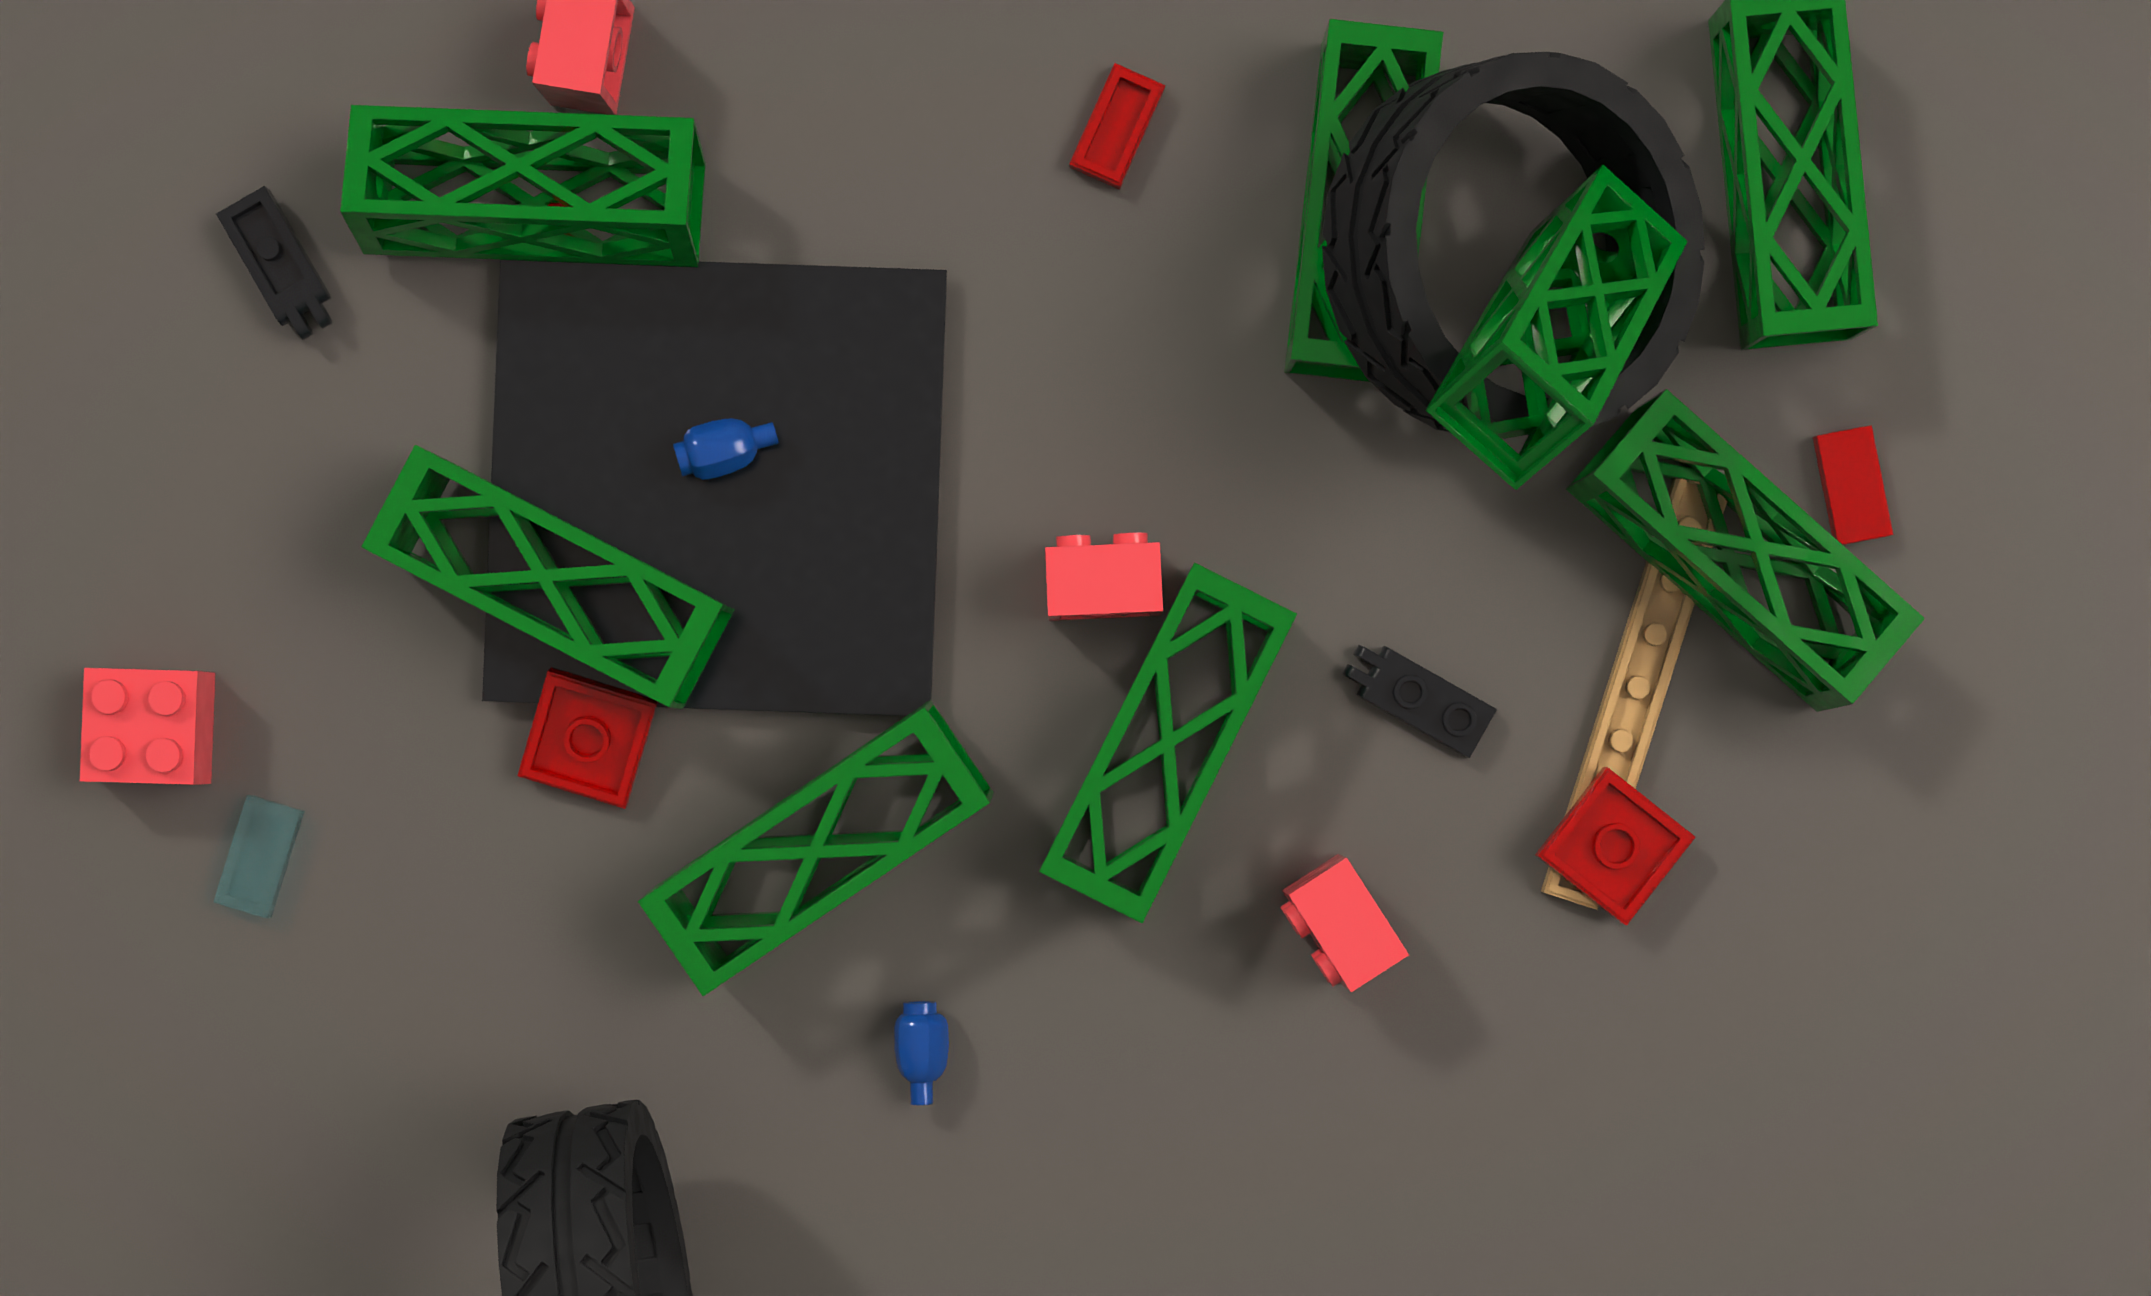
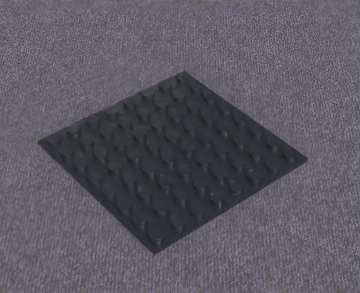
(810, 543)

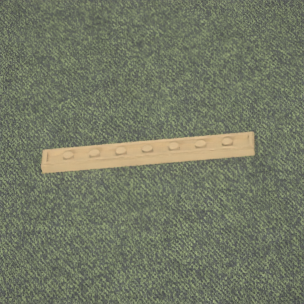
(1638, 676)

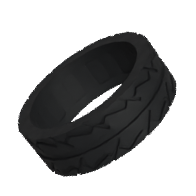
(1377, 198)
(588, 1207)

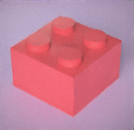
(581, 53)
(1103, 579)
(147, 726)
(1344, 923)

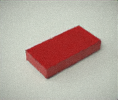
(1117, 126)
(1853, 485)

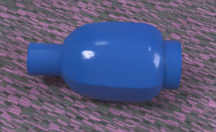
(721, 447)
(921, 1048)

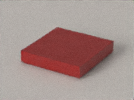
(587, 738)
(1615, 846)

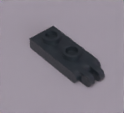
(276, 260)
(1421, 699)

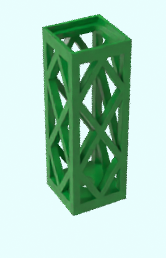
(1371, 51)
(1829, 124)
(531, 231)
(1517, 326)
(417, 511)
(1236, 605)
(1789, 651)
(696, 931)

